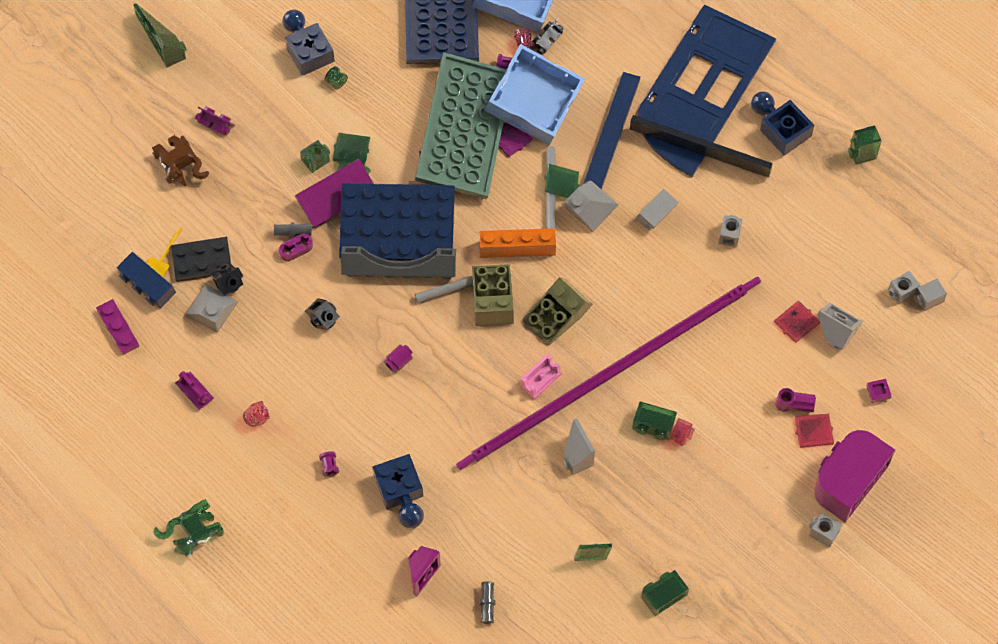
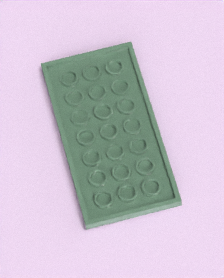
(459, 133)

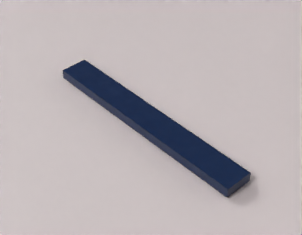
(612, 129)

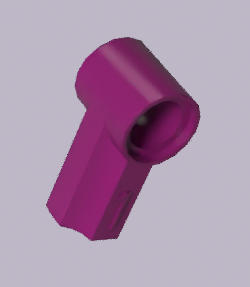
(797, 401)

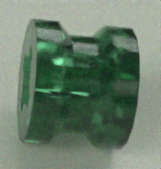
(336, 77)

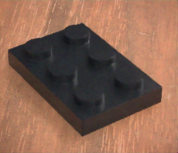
(199, 258)

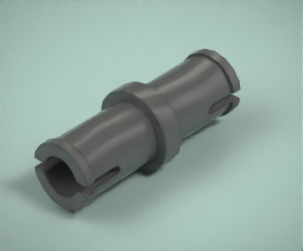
(292, 229)
(487, 602)

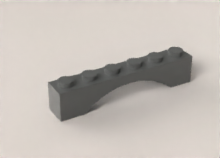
(360, 262)

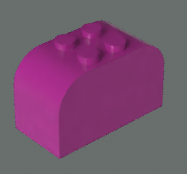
(851, 472)

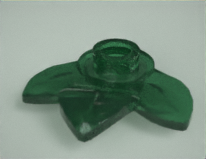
(346, 157)

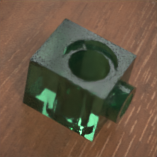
(314, 163)

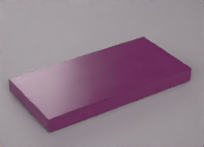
(323, 198)

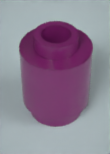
(398, 358)

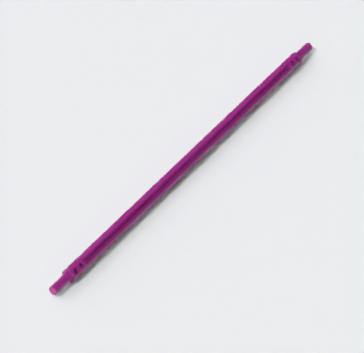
(606, 374)

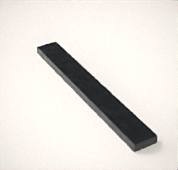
(701, 146)

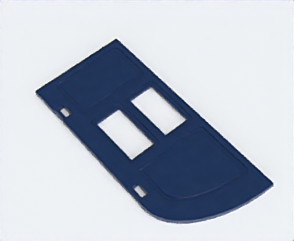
(729, 47)

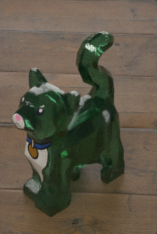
(192, 524)

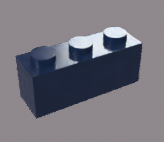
(145, 280)

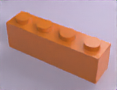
(517, 243)

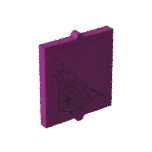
(513, 139)

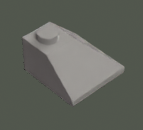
(590, 205)
(211, 308)
(838, 325)
(579, 451)

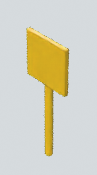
(158, 265)

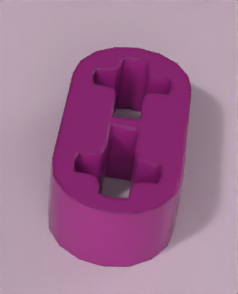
(295, 246)

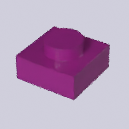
(878, 390)

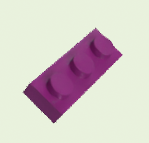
(117, 327)

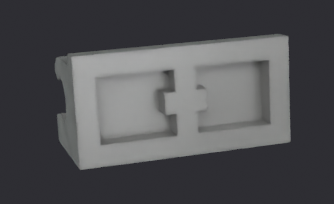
(656, 210)

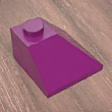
(423, 565)

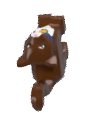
(177, 159)

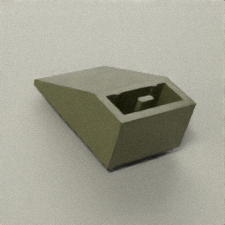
(493, 295)
(557, 311)

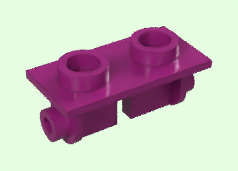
(207, 116)
(194, 389)

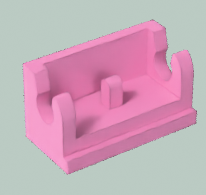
(540, 376)

